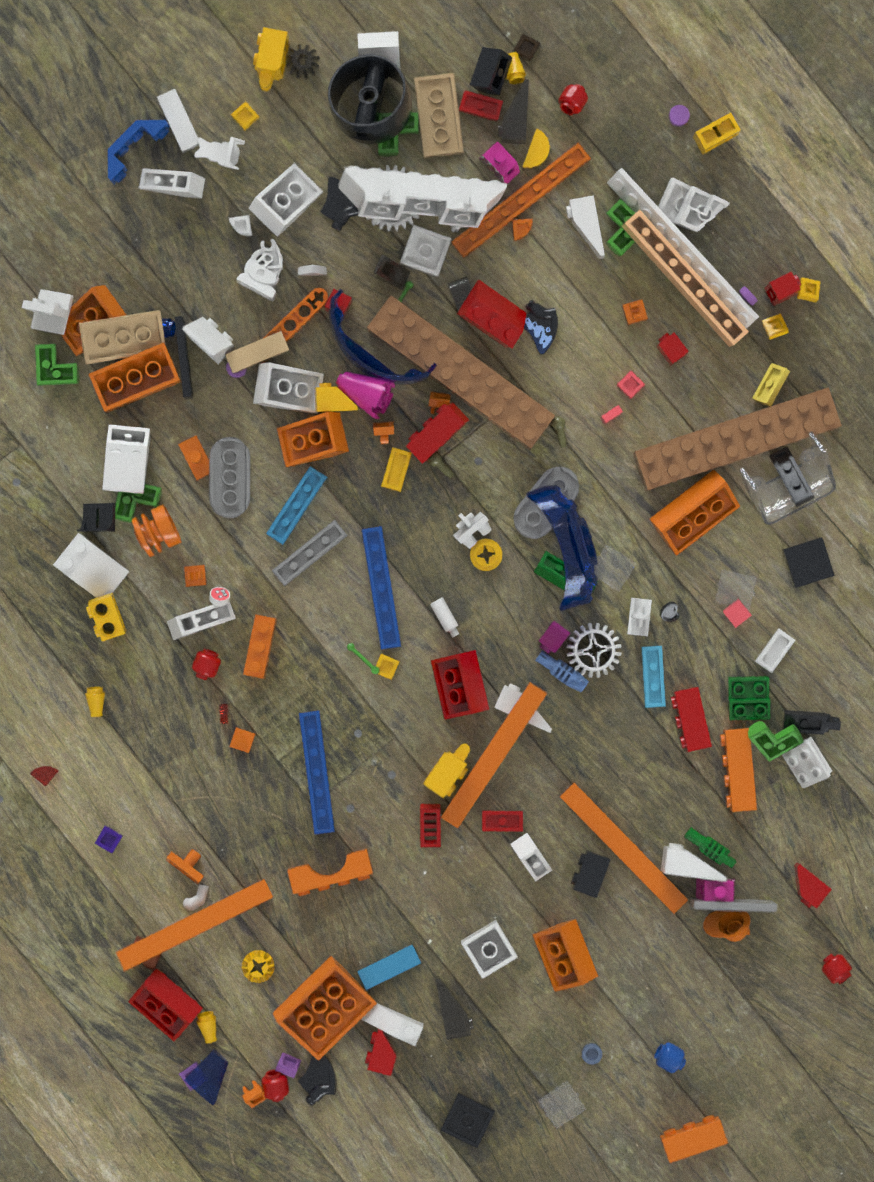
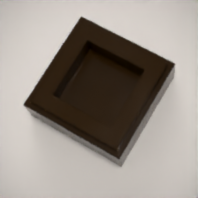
(526, 47)

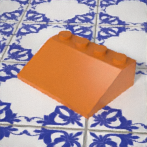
(324, 1008)

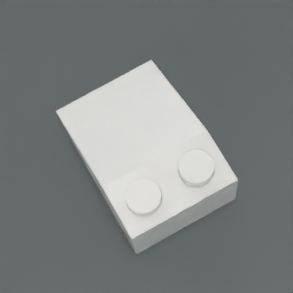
(285, 199)
(209, 339)
(286, 387)
(90, 567)
(681, 862)

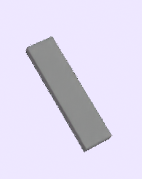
(309, 553)

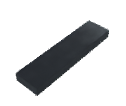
(183, 358)

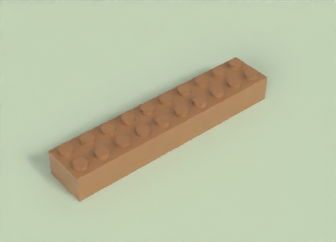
(460, 372)
(737, 439)

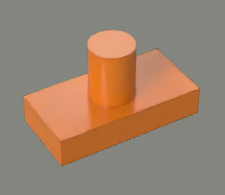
(195, 457)
(186, 866)

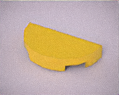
(538, 150)

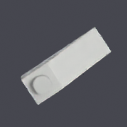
(172, 182)
(585, 219)
(200, 620)
(507, 700)
(394, 1023)

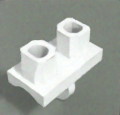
(469, 525)
(639, 617)

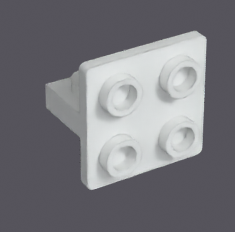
(50, 311)
(807, 763)

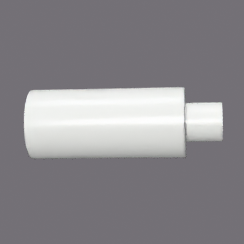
(445, 616)

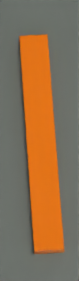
(521, 200)
(493, 755)
(624, 848)
(194, 925)

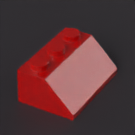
(493, 314)
(460, 685)
(165, 1004)

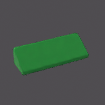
(552, 570)

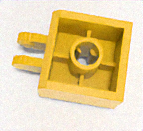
(271, 57)
(447, 771)

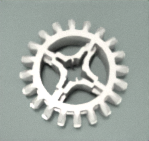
(611, 647)

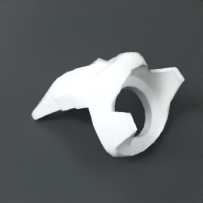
(225, 153)

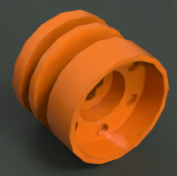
(155, 531)

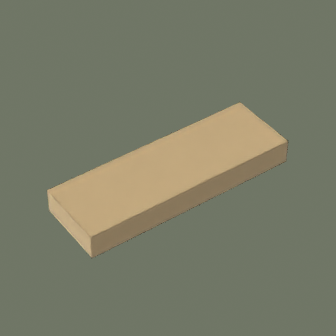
(257, 352)

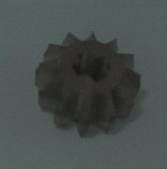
(310, 61)

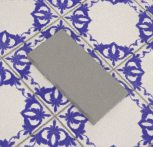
(736, 905)

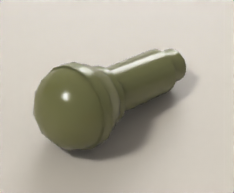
(559, 424)
(436, 460)

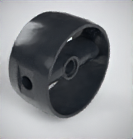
(376, 72)

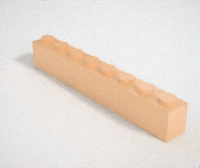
(684, 278)

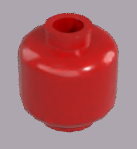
(573, 99)
(206, 664)
(836, 968)
(275, 1085)

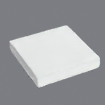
(425, 251)

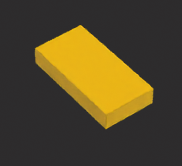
(396, 469)

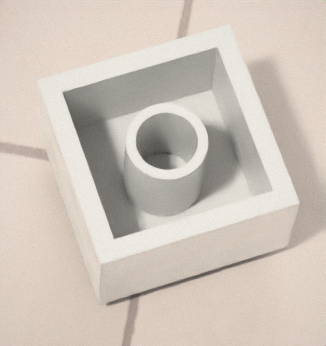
(489, 949)

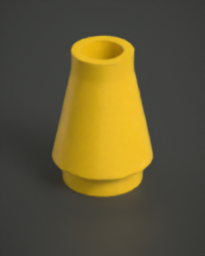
(516, 71)
(95, 700)
(207, 1025)

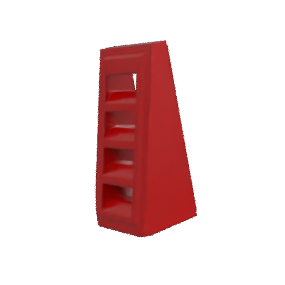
(430, 808)

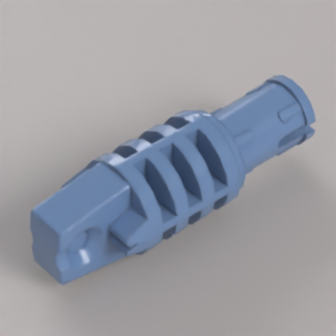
(563, 672)

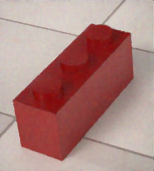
(436, 432)
(691, 719)

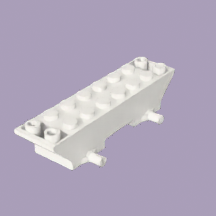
(390, 193)

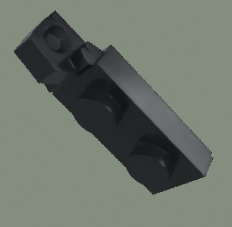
(811, 722)

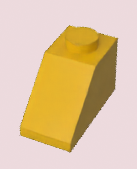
(332, 399)

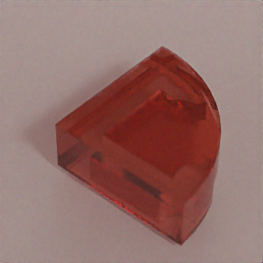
(224, 713)
(44, 774)

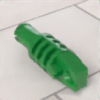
(710, 848)

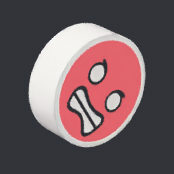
(219, 596)

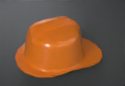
(727, 924)

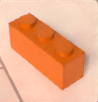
(260, 646)
(693, 1138)

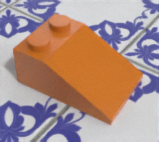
(92, 306)
(313, 439)

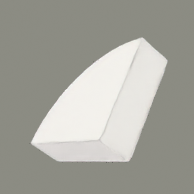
(241, 225)
(312, 270)

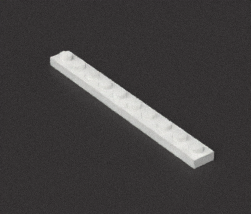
(638, 200)

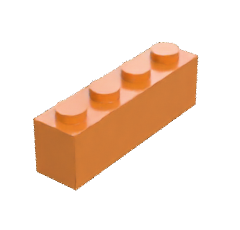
(739, 770)

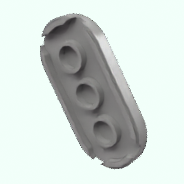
(229, 477)
(529, 518)

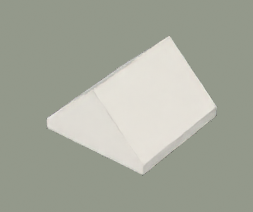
(381, 44)

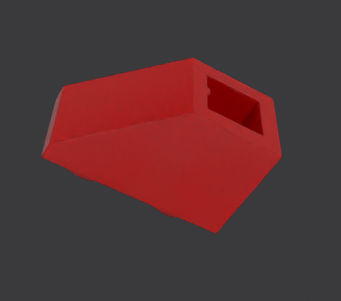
(382, 1055)

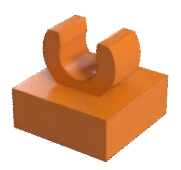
(634, 312)
(437, 400)
(383, 429)
(195, 575)
(254, 1096)

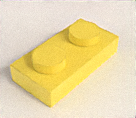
(771, 384)

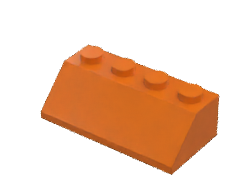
(135, 377)
(695, 512)

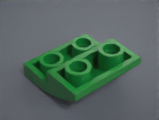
(748, 698)

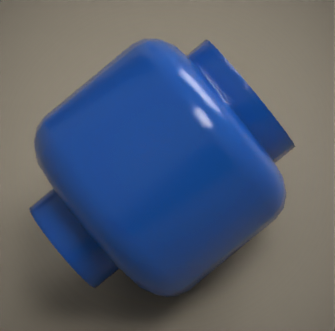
(670, 1057)

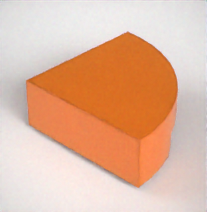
(521, 228)

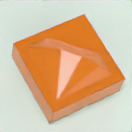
(242, 740)

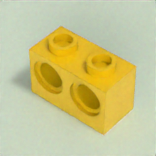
(716, 133)
(112, 616)

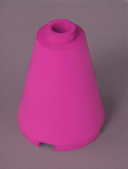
(367, 392)

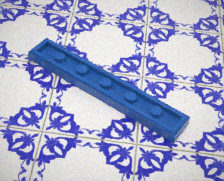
(381, 587)
(316, 772)

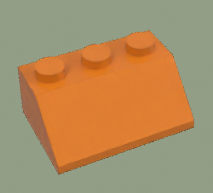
(565, 955)

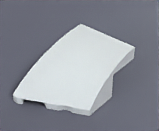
(689, 205)

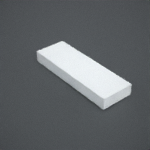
(178, 120)

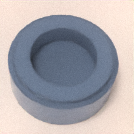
(591, 1053)

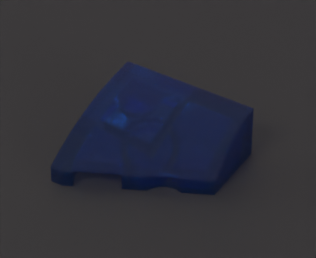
(208, 1076)

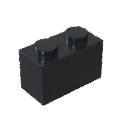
(490, 71)
(591, 873)

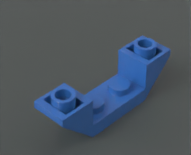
(155, 128)

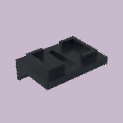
(98, 517)

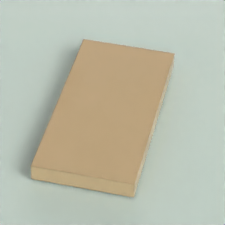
(438, 115)
(120, 336)

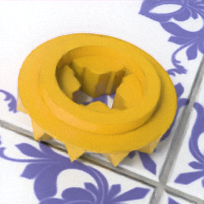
(492, 547)
(267, 969)

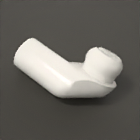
(198, 900)

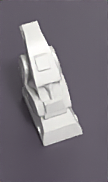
(263, 273)

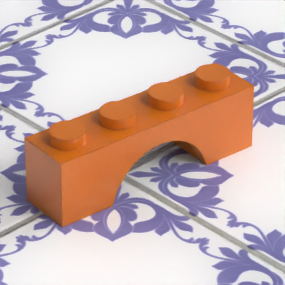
(304, 878)

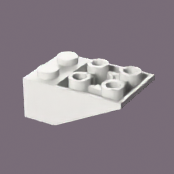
(126, 459)

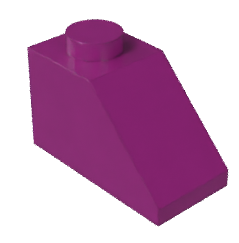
(553, 637)

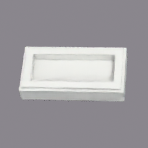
(775, 650)

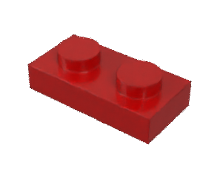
(480, 106)
(502, 821)

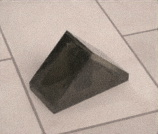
(391, 272)

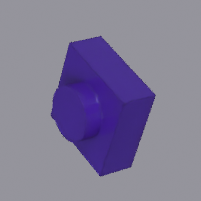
(108, 839)

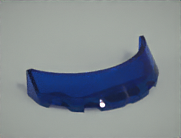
(363, 359)
(574, 541)

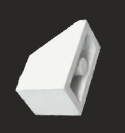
(531, 857)

